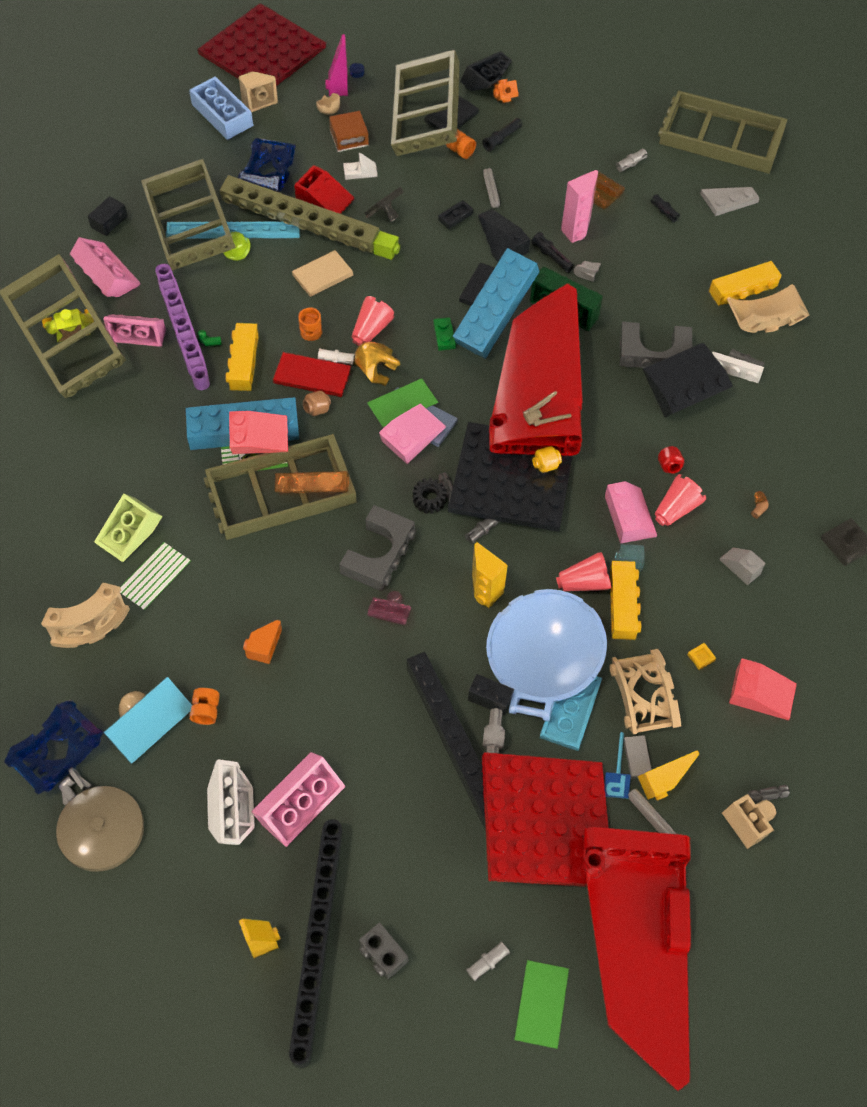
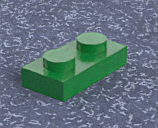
(444, 334)

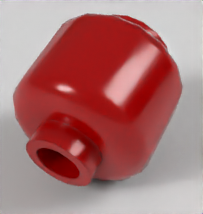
(671, 459)

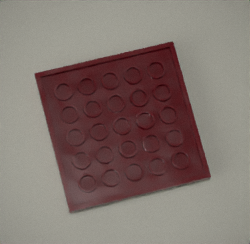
(262, 44)

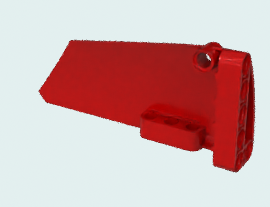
(540, 360)
(643, 941)

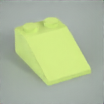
(127, 527)

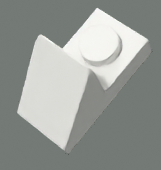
(362, 169)

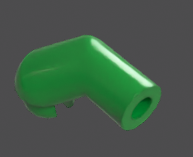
(206, 340)

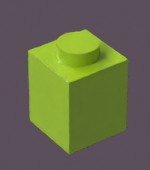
(386, 245)

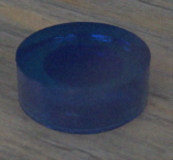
(356, 70)

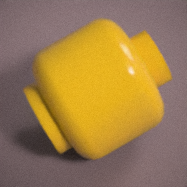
(547, 459)

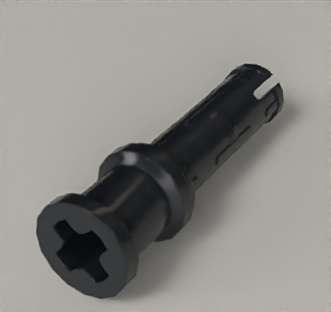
(498, 137)
(547, 247)

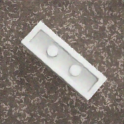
(740, 368)

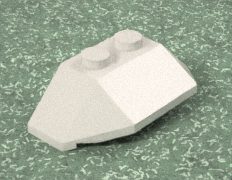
(229, 803)

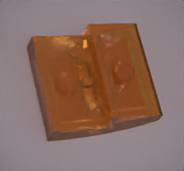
(606, 191)

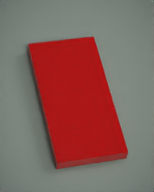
(312, 374)

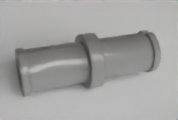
(631, 160)
(487, 961)

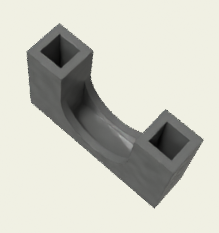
(636, 355)
(377, 571)

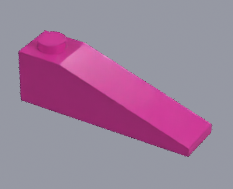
(338, 74)

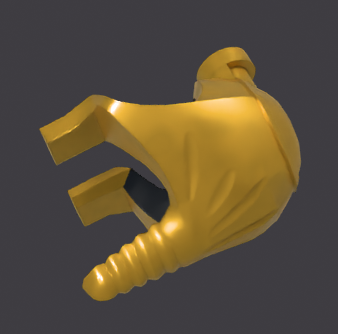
(369, 355)

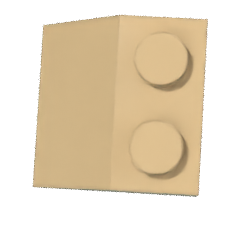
(258, 90)

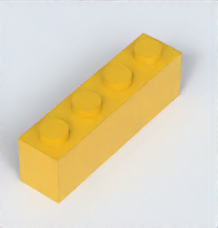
(745, 283)
(243, 357)
(624, 600)

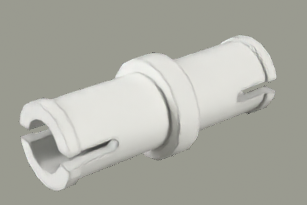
(336, 356)

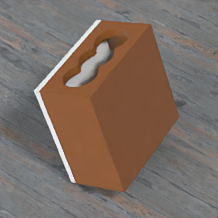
(348, 131)

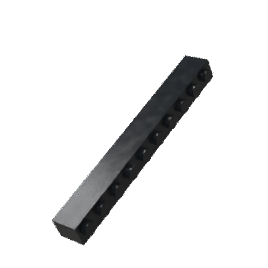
(449, 729)

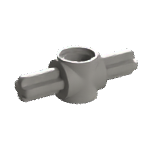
(494, 733)

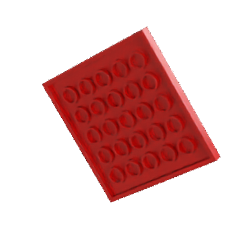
(539, 817)

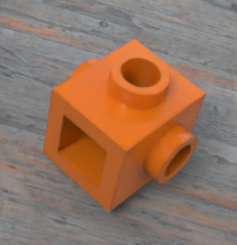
(505, 90)

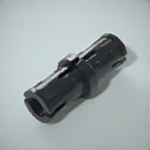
(665, 208)

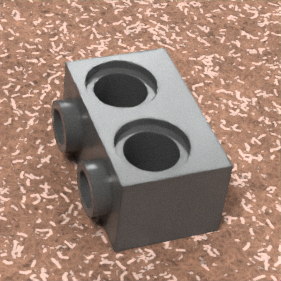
(387, 948)

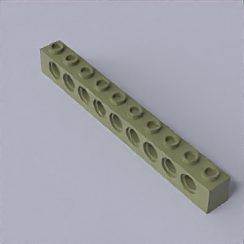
(299, 213)

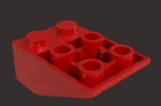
(322, 190)

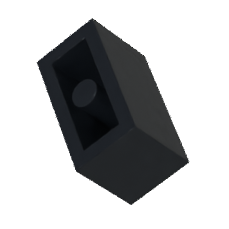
(107, 216)
(490, 694)

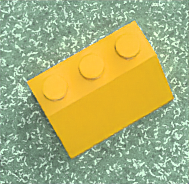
(487, 576)

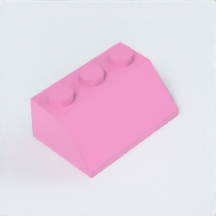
(136, 329)
(629, 512)

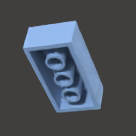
(221, 107)

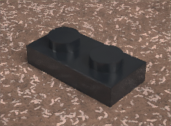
(455, 214)

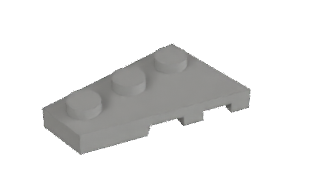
(729, 199)

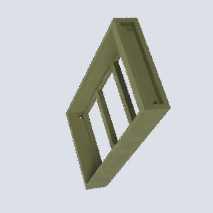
(418, 68)
(726, 111)
(174, 179)
(32, 280)
(266, 460)

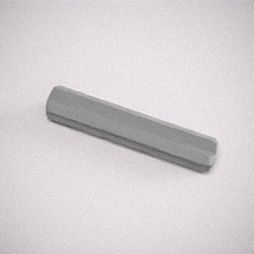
(491, 188)
(649, 812)

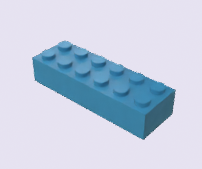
(496, 303)
(210, 424)

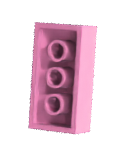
(579, 206)
(103, 267)
(298, 798)

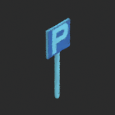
(617, 784)

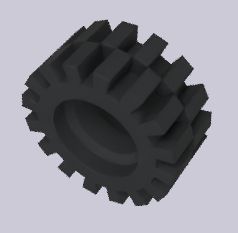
(429, 486)

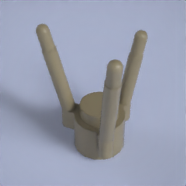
(533, 414)

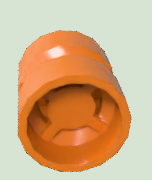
(464, 146)
(310, 324)
(204, 707)

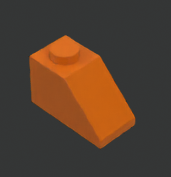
(263, 642)

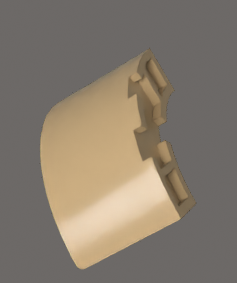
(769, 312)

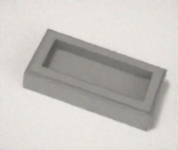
(637, 755)

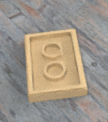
(322, 273)

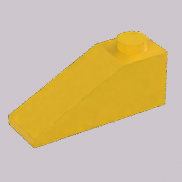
(666, 777)
(259, 936)

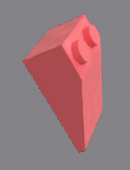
(257, 432)
(762, 690)

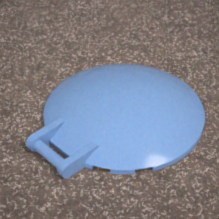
(546, 648)

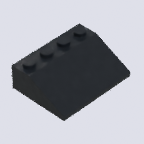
(686, 379)

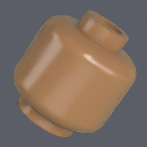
(316, 403)

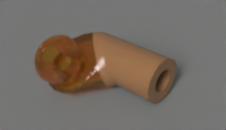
(761, 504)

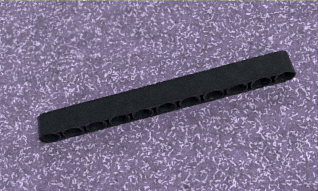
(316, 950)

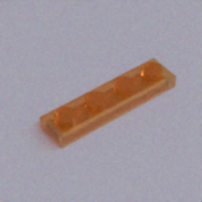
(311, 482)

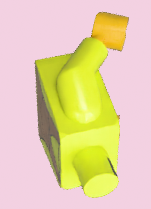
(67, 323)

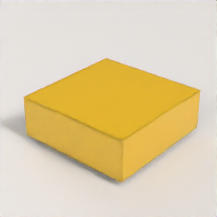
(701, 656)

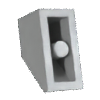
(743, 564)

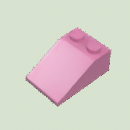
(411, 432)

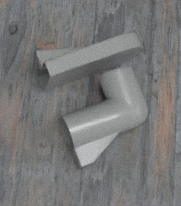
(587, 270)
(65, 785)

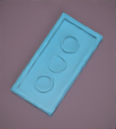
(571, 717)
(148, 720)

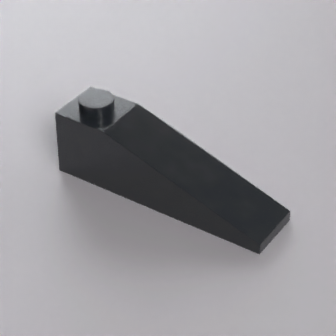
(485, 72)
(503, 234)

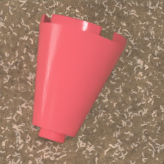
(371, 320)
(679, 500)
(586, 575)

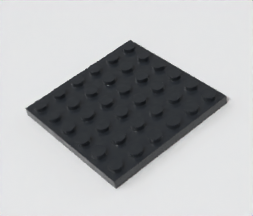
(507, 485)

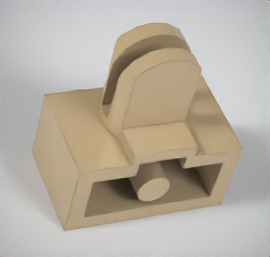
(750, 819)

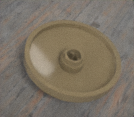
(100, 828)

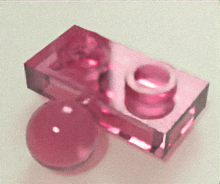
(390, 609)

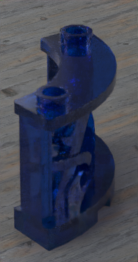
(273, 179)
(26, 749)

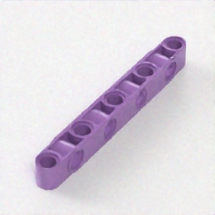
(182, 327)

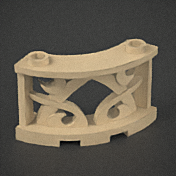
(65, 623)
(652, 664)

